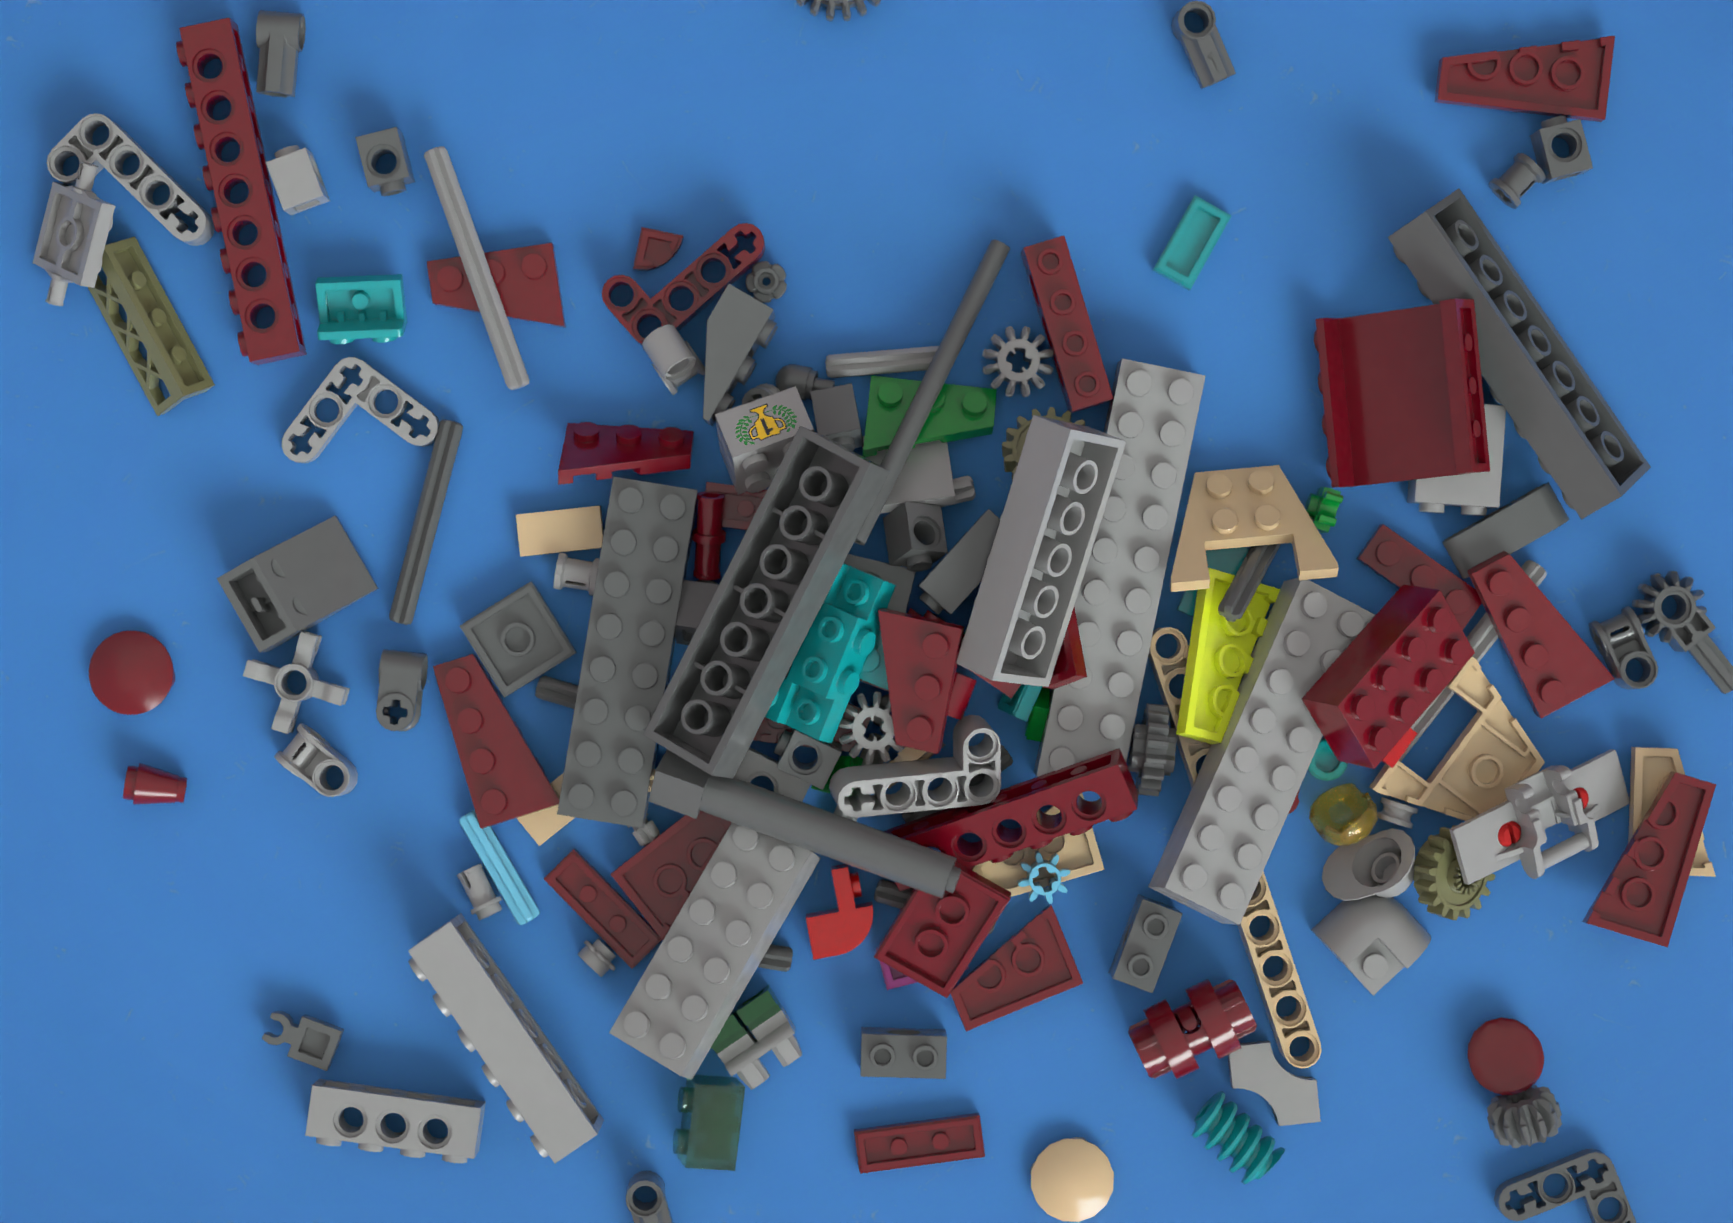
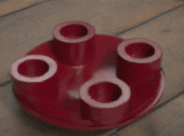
(131, 672)

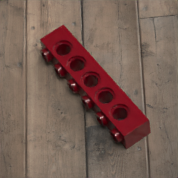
(1022, 802)

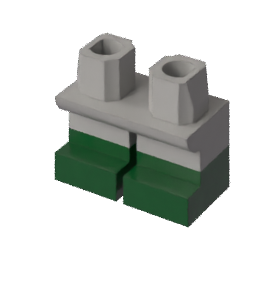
(771, 1029)

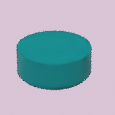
(1325, 764)

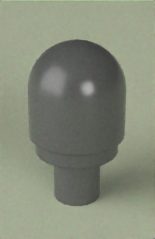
(803, 378)

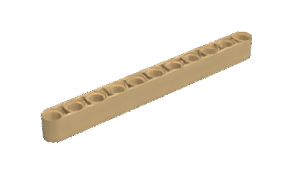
(1274, 941)

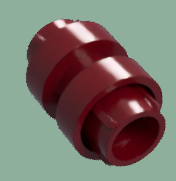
(1221, 1018)

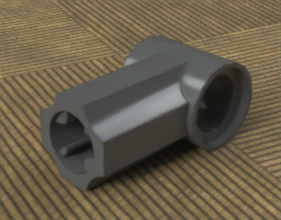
(280, 40)
(1203, 49)
(648, 1212)

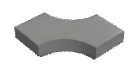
(1290, 1096)

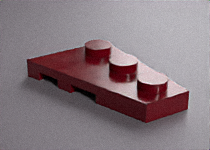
(609, 448)
(920, 675)

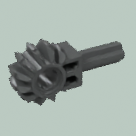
(1686, 628)

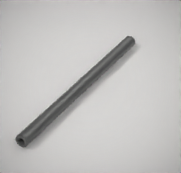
(936, 376)

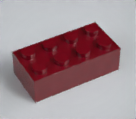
(1388, 676)

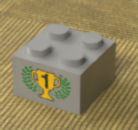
(758, 436)

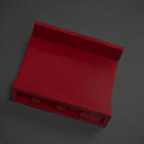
(1402, 394)

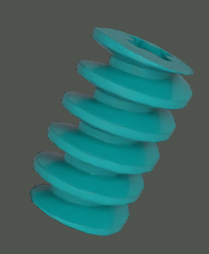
(1236, 1139)

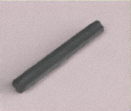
(426, 522)

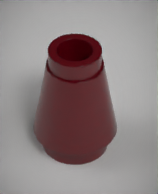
(153, 786)

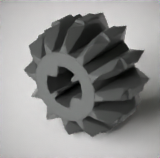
(1524, 1117)

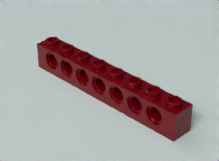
(222, 41)

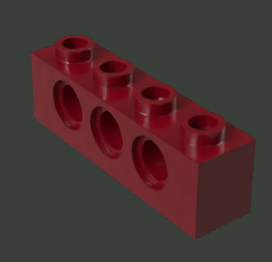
(1066, 324)

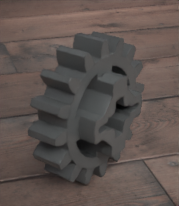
(1152, 749)

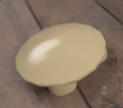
(1072, 1179)

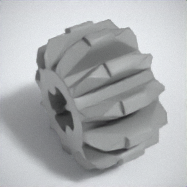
(1005, 368)
(859, 729)

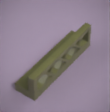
(152, 322)

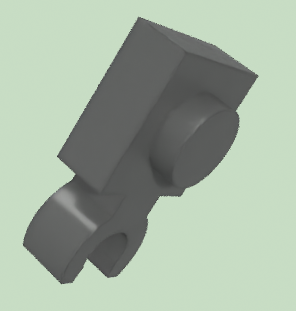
(310, 1041)

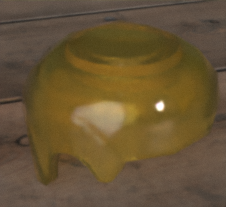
(1343, 815)

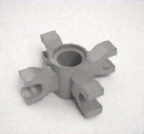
(290, 702)

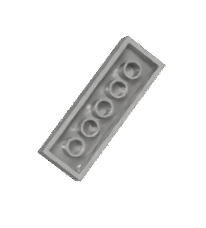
(1040, 552)
(713, 948)
(506, 1039)

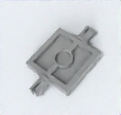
(73, 234)

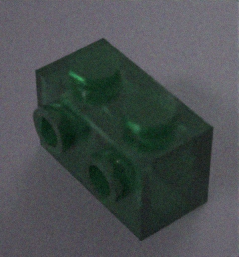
(709, 1122)

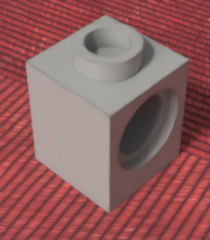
(297, 179)

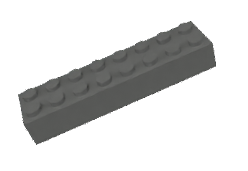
(1523, 356)
(766, 603)
(627, 651)

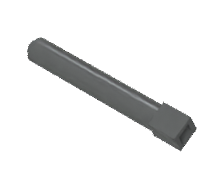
(691, 790)

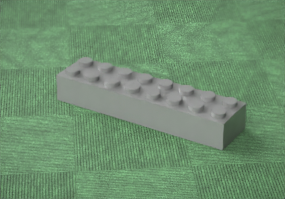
(1263, 757)

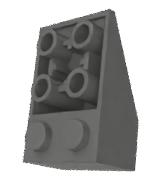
(732, 338)
(297, 584)

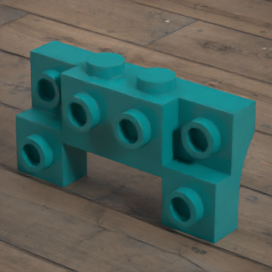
(832, 655)

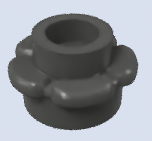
(765, 270)

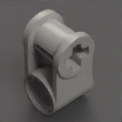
(672, 357)
(311, 757)

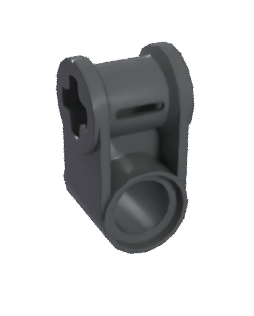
(1623, 647)
(403, 680)

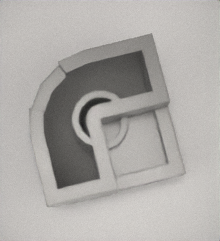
(1373, 938)

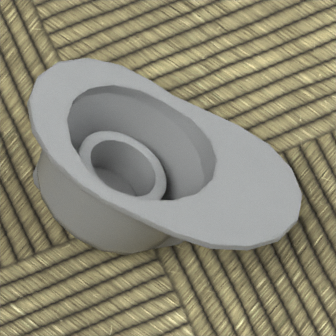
(1374, 866)

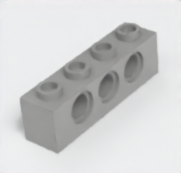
(461, 1116)

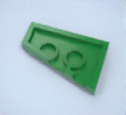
(956, 414)

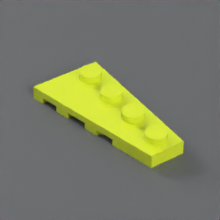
(1218, 658)

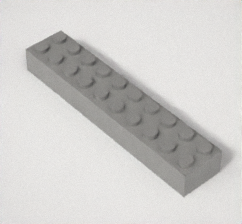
(1127, 566)

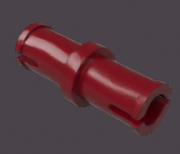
(709, 535)

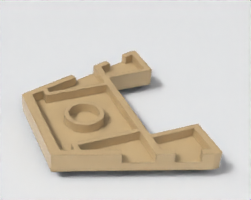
(1245, 511)
(1478, 766)

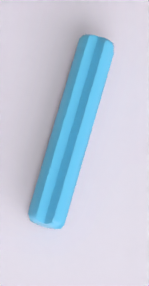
(500, 869)

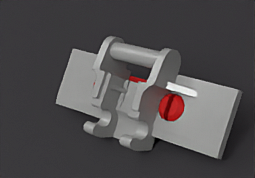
(1544, 799)

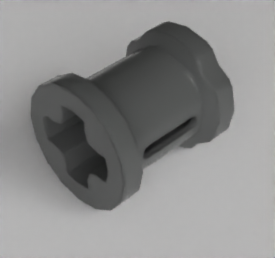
(1517, 180)

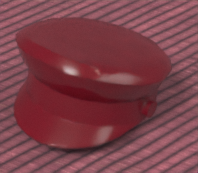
(1505, 1056)

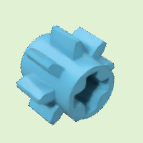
(1054, 882)

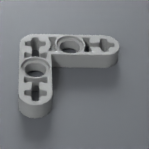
(362, 395)

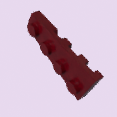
(1539, 642)
(495, 758)
(1653, 871)

